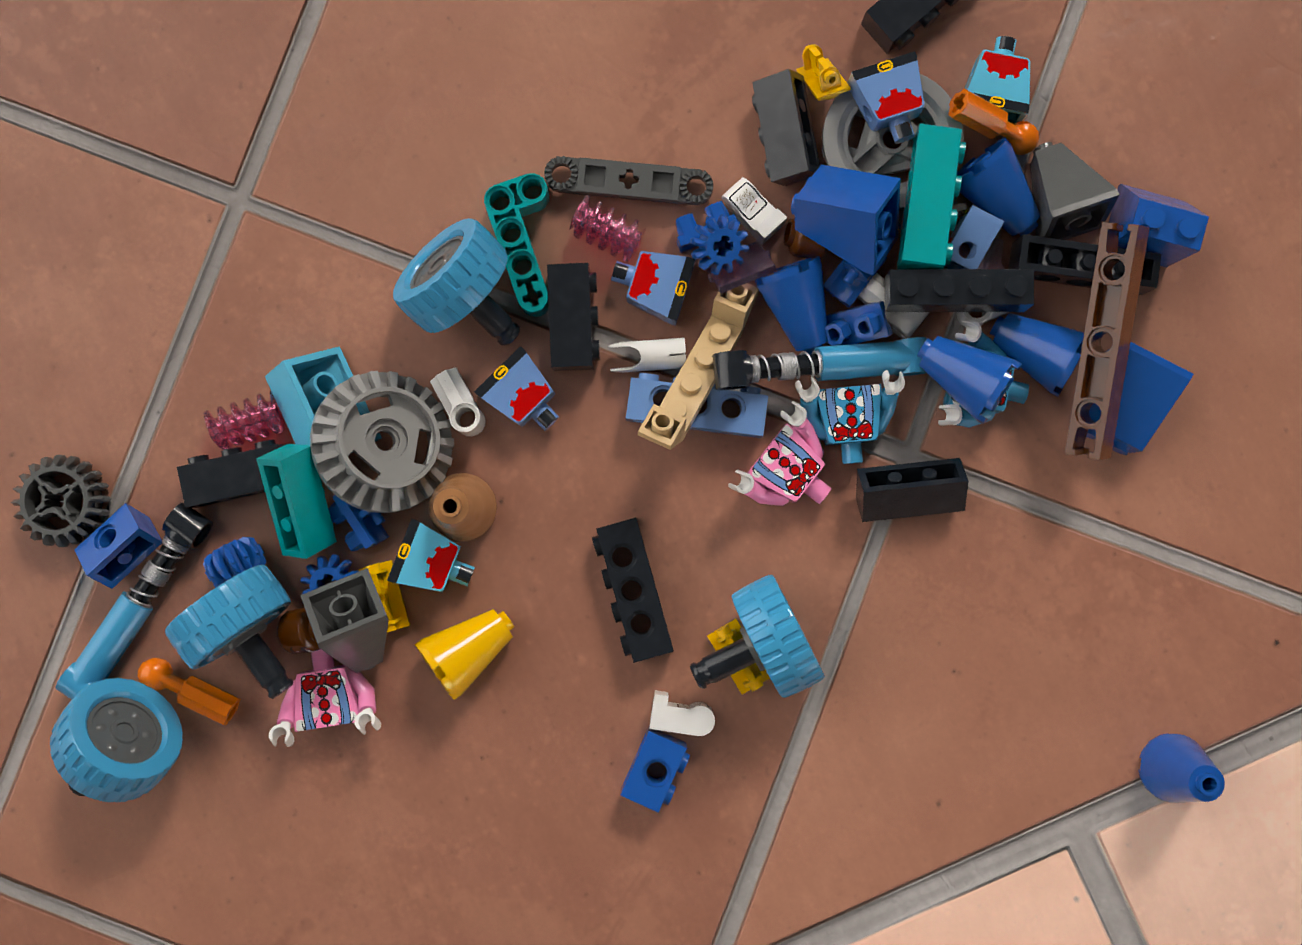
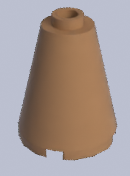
(474, 509)

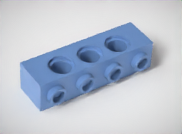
(748, 423)

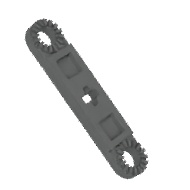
(602, 179)

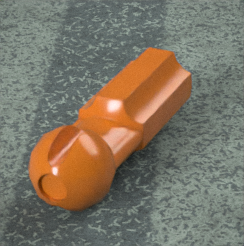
(992, 121)
(190, 692)

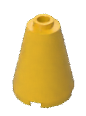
(465, 649)

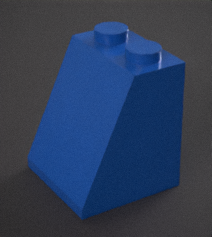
(850, 214)
(1173, 224)
(1147, 397)

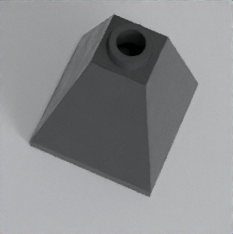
(1068, 193)
(349, 620)

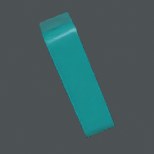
(522, 248)

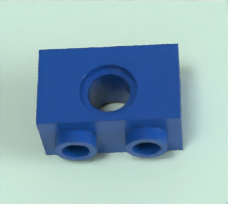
(118, 546)
(649, 790)

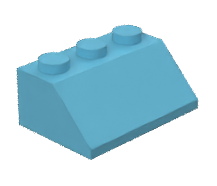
(303, 384)

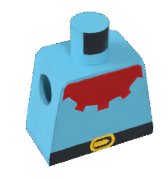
(1002, 78)
(428, 560)

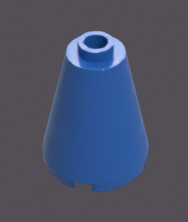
(1000, 188)
(798, 302)
(1044, 349)
(968, 374)
(1179, 770)

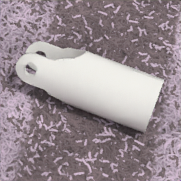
(655, 354)

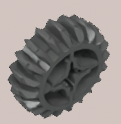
(39, 512)

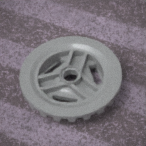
(871, 152)
(342, 430)

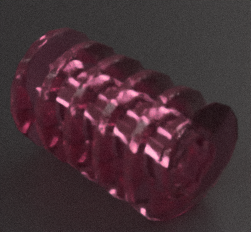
(606, 229)
(244, 423)

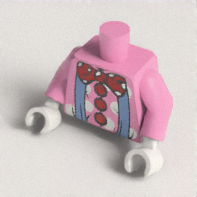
(787, 465)
(324, 699)

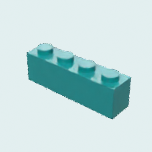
(930, 198)

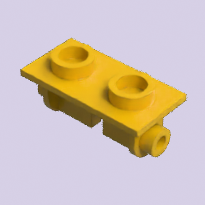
(820, 74)
(389, 594)
(748, 678)

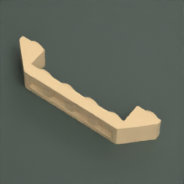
(675, 415)

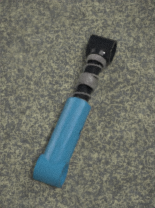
(826, 363)
(183, 531)

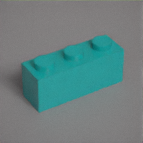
(296, 501)

